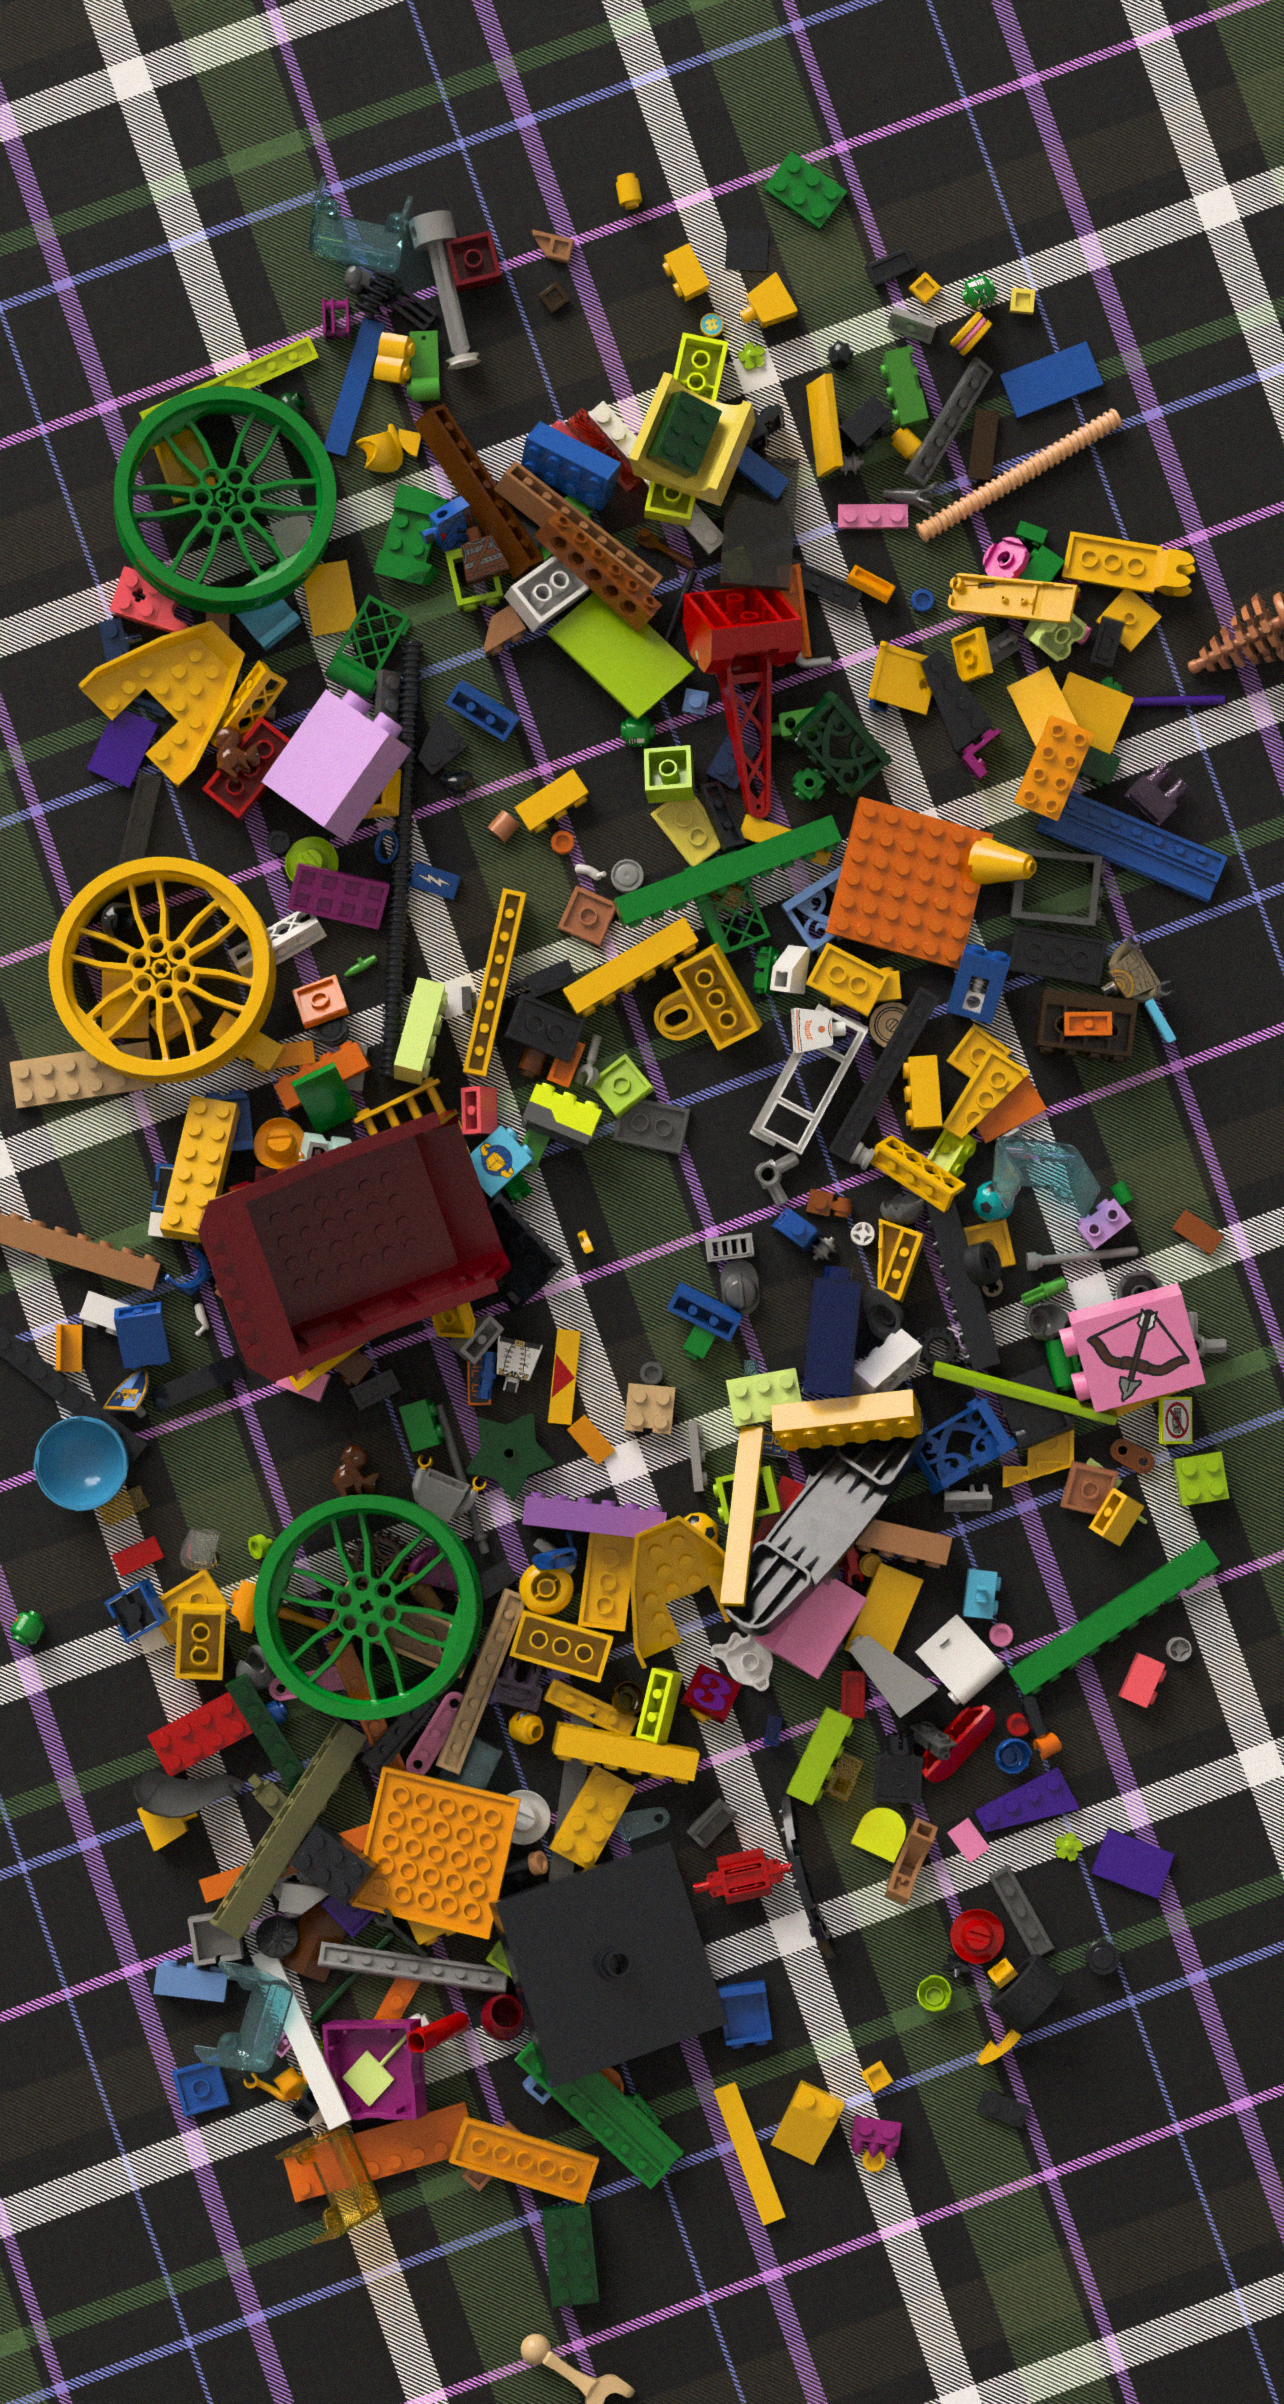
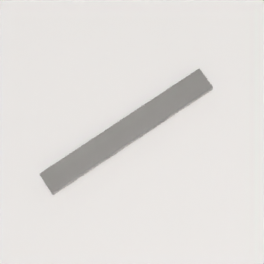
(412, 1967)

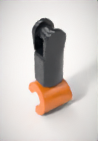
(1046, 1742)

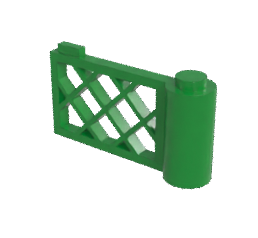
(356, 675)
(1060, 1365)

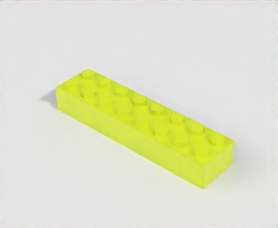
(700, 370)

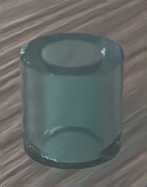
(750, 1367)

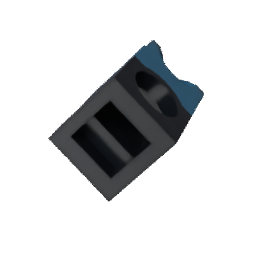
(306, 2106)

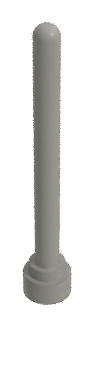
(1036, 1261)

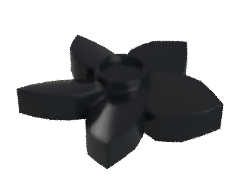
(957, 1967)

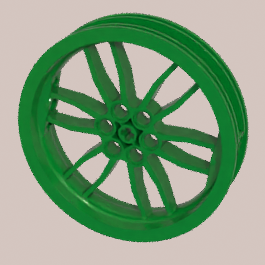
(181, 414)
(276, 1576)

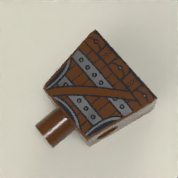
(482, 558)

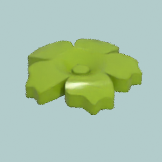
(751, 356)
(1067, 1846)

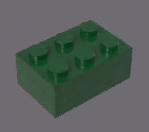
(684, 434)

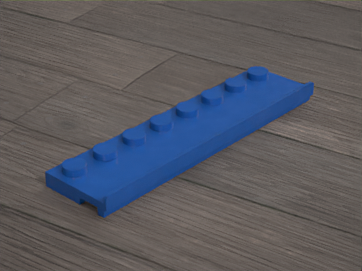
(1136, 846)

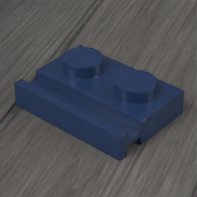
(723, 765)

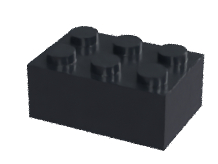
(334, 1864)

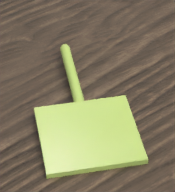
(369, 2076)

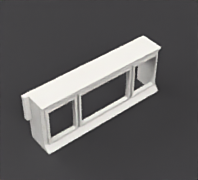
(775, 1096)

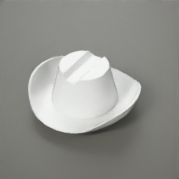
(532, 1817)

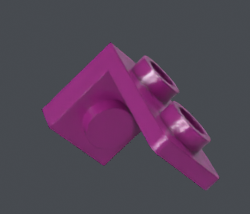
(977, 765)

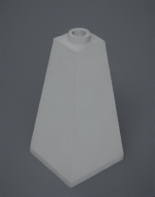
(893, 1678)

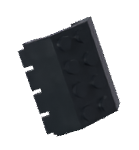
(529, 1256)

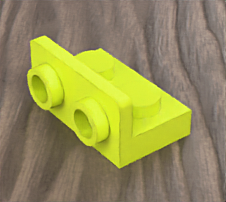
(952, 1153)

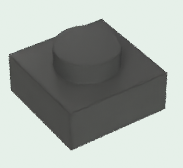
(468, 999)

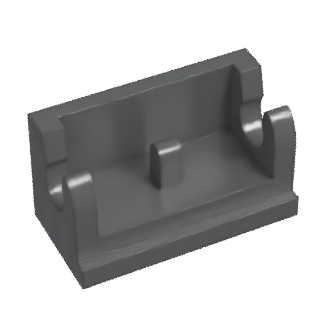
(711, 1822)

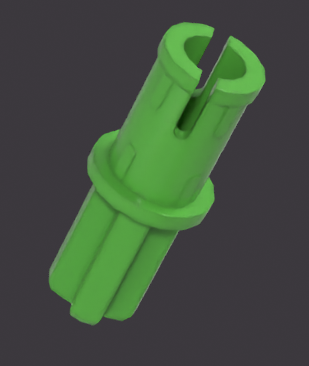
(1045, 1291)

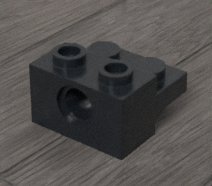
(766, 423)

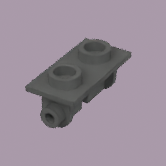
(1003, 646)
(933, 1739)

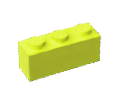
(659, 1705)

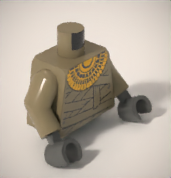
(1132, 975)

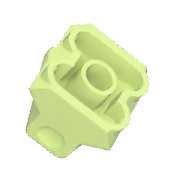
(1055, 638)

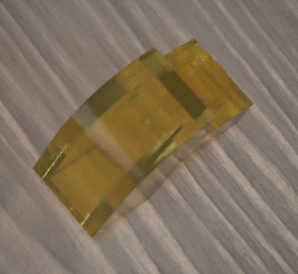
(843, 1778)

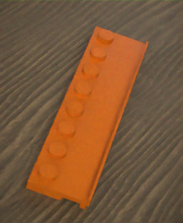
(390, 2148)

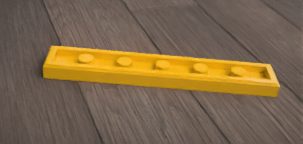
(749, 2153)

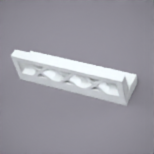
(285, 946)

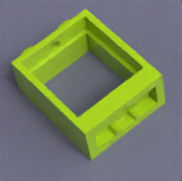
(471, 603)
(771, 1490)

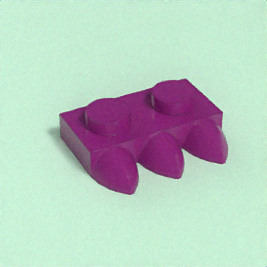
(875, 2134)

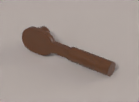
(650, 541)

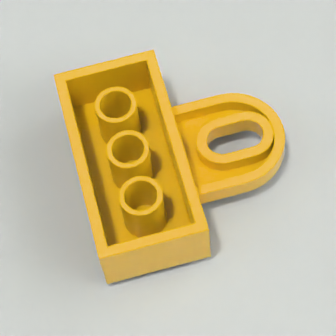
(711, 999)

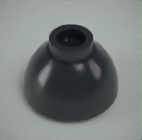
(457, 782)

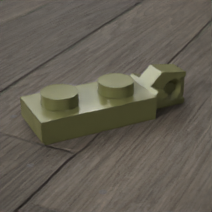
(268, 1794)

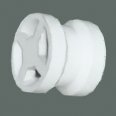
(856, 1232)

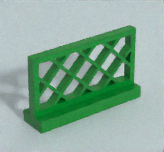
(714, 926)

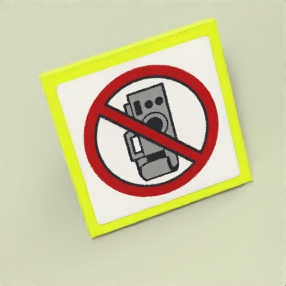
(1175, 1420)

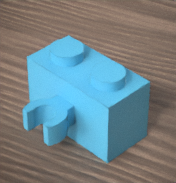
(980, 1593)

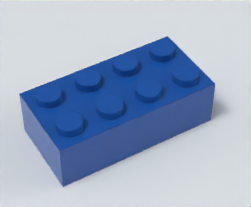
(570, 466)

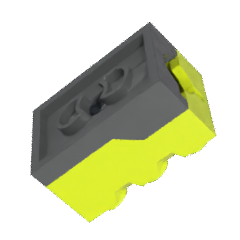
(561, 1117)

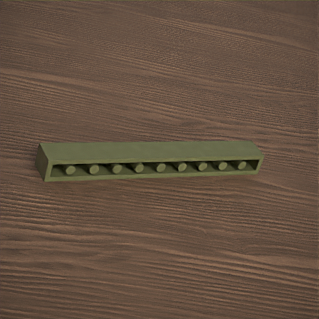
(288, 1830)

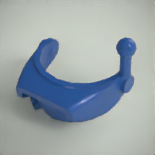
(202, 1276)
(546, 1561)

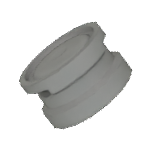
(627, 876)

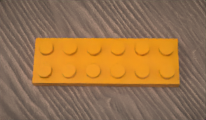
(523, 2159)

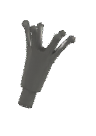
(913, 496)

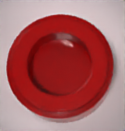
(1017, 1725)

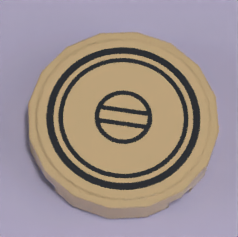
(885, 1021)

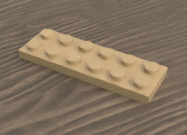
(72, 1077)

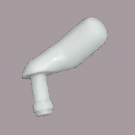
(588, 870)
(201, 1316)

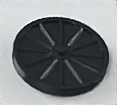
(277, 1937)

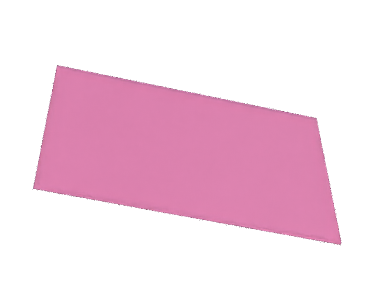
(968, 1840)

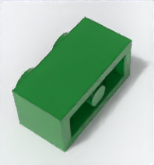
(1031, 533)

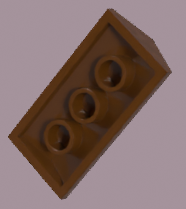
(313, 1927)

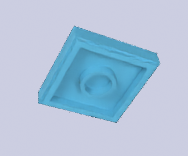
(1160, 1021)

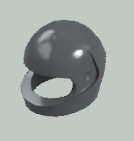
(256, 1668)

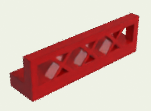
(788, 1492)

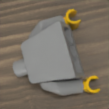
(442, 1493)

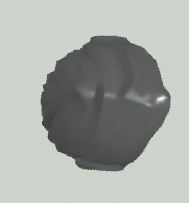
(902, 1210)
(1045, 1320)

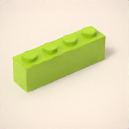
(819, 1755)

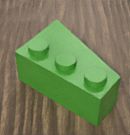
(904, 388)

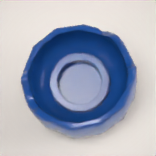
(1013, 1755)

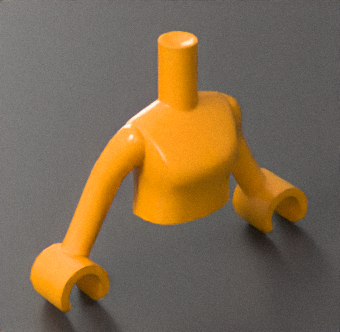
(289, 2083)

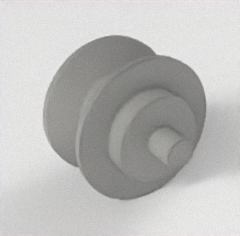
(850, 463)
(823, 1248)

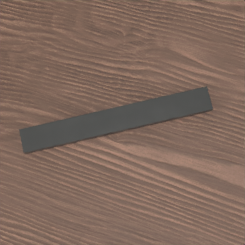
(572, 1781)

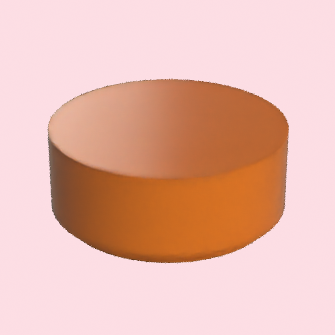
(562, 842)

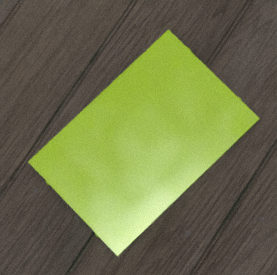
(626, 663)

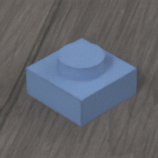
(695, 702)

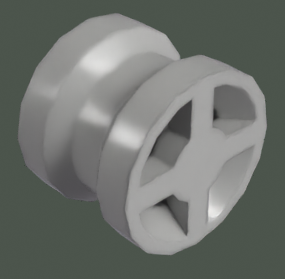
(862, 1156)

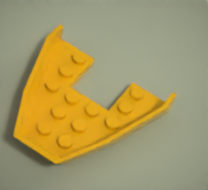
(188, 675)
(665, 1566)

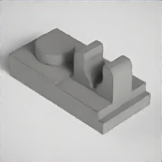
(912, 325)
(968, 1501)

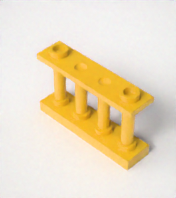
(428, 1085)

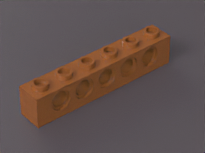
(597, 570)

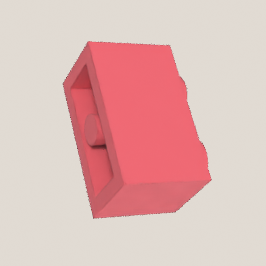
(479, 1110)
(1142, 1680)

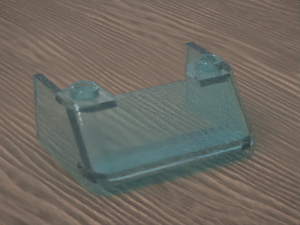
(357, 240)
(1046, 1166)
(262, 2024)

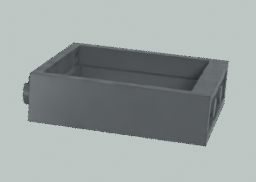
(1096, 891)

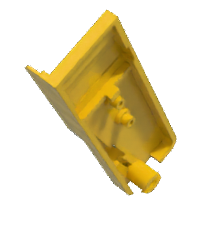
(1013, 598)

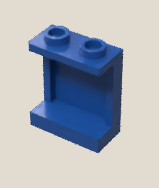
(244, 1133)
(142, 1335)
(746, 2014)

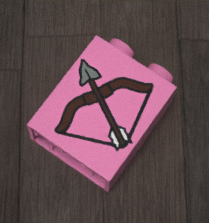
(1133, 1348)

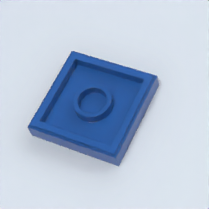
(200, 2088)

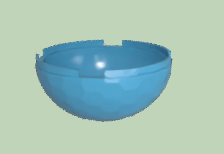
(81, 1463)

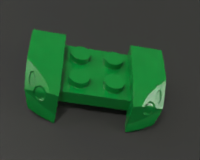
(404, 551)

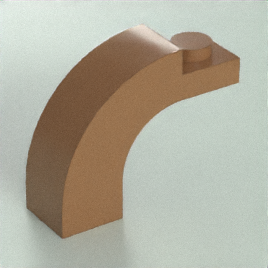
(910, 1861)

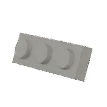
(697, 1455)

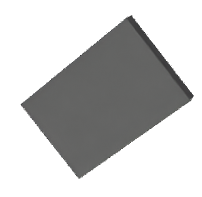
(653, 1126)

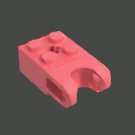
(153, 611)

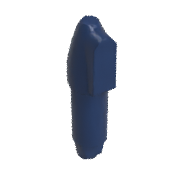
(155, 707)

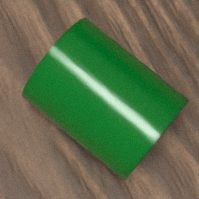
(1121, 1192)

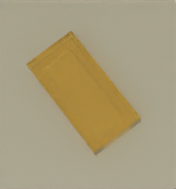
(124, 1505)

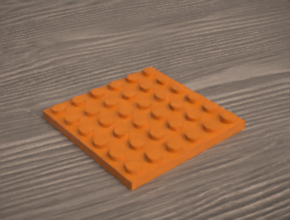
(906, 884)

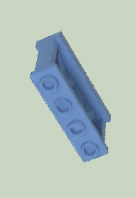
(803, 903)

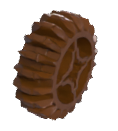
(358, 1566)

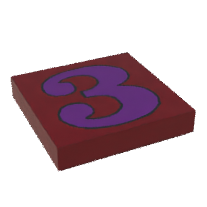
(711, 1693)

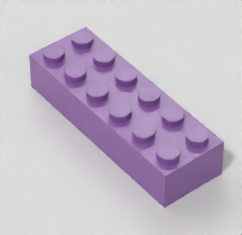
(588, 1516)

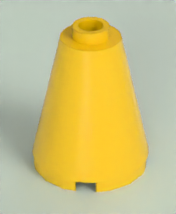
(999, 863)

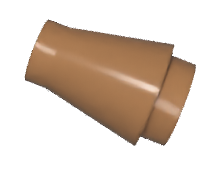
(426, 1596)

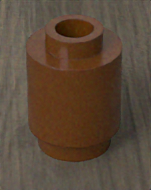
(532, 1062)

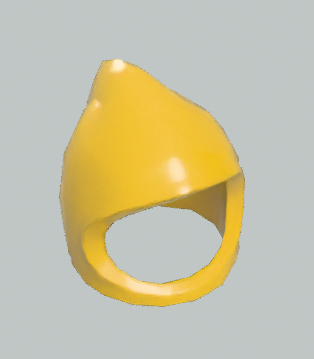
(382, 451)

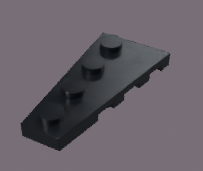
(957, 706)

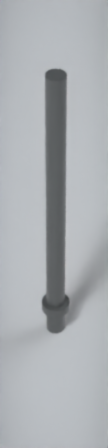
(480, 1537)

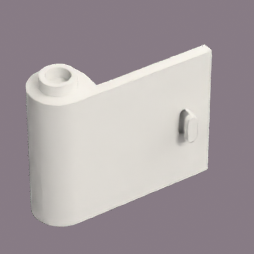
(961, 1662)

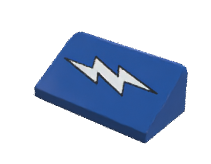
(435, 881)

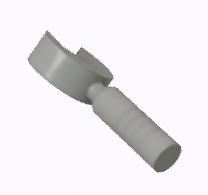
(588, 1069)

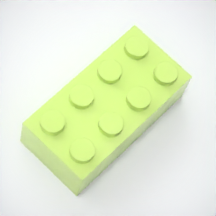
(419, 1032)

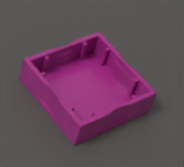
(349, 2039)

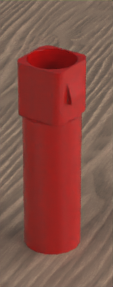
(438, 2032)

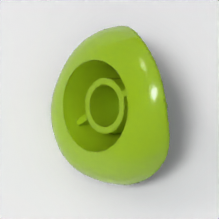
(313, 852)

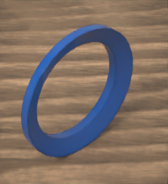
(382, 834)

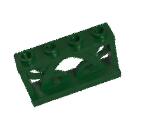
(870, 750)

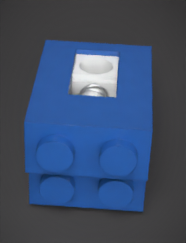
(983, 966)

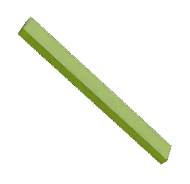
(1023, 1392)

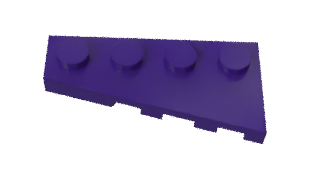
(1034, 1800)

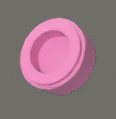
(1001, 1634)

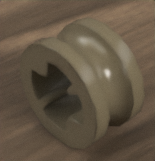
(985, 1289)

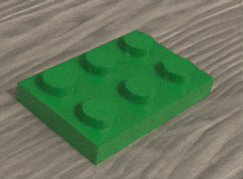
(805, 190)

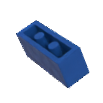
(483, 710)
(704, 1311)

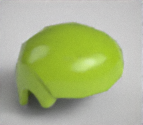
(934, 1993)

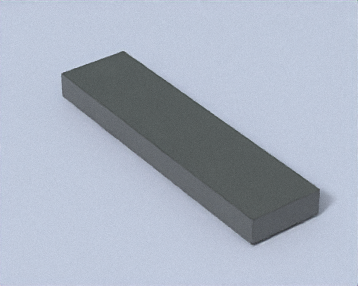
(1020, 1911)

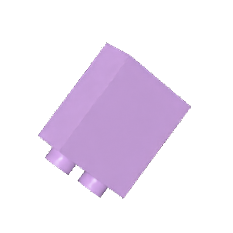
(338, 762)

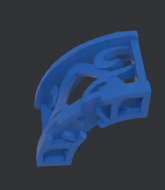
(993, 1446)

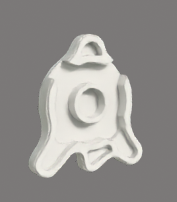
(745, 1660)

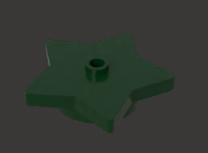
(512, 1471)

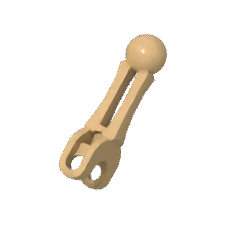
(537, 2350)

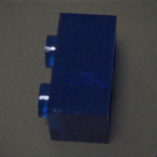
(772, 1730)

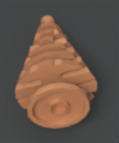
(1256, 633)

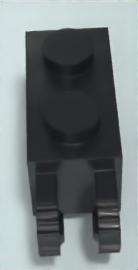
(547, 980)

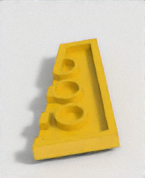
(985, 1089)

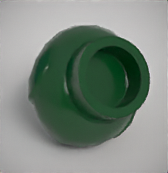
(295, 401)

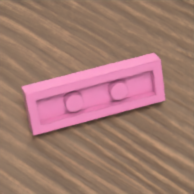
(872, 516)

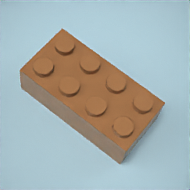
(906, 1541)

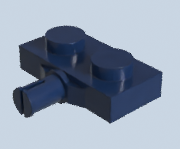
(115, 638)

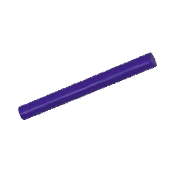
(1178, 700)

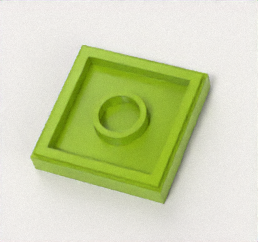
(622, 1086)

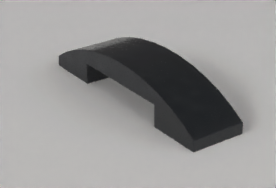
(197, 1383)

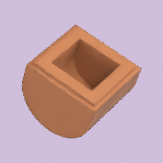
(503, 826)

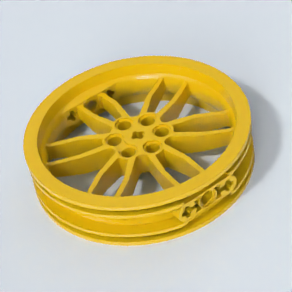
(84, 1027)

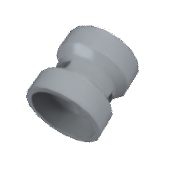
(1178, 1649)

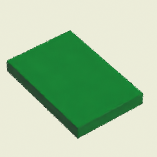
(325, 1098)

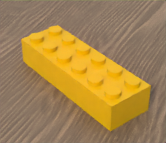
(630, 967)
(199, 1165)
(846, 1420)
(625, 1751)

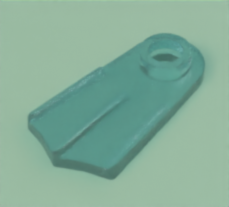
(640, 1822)

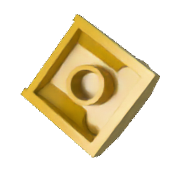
(455, 1322)

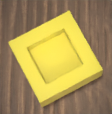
(1022, 301)

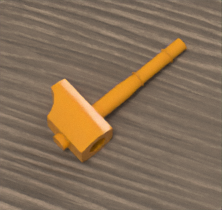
(244, 1610)

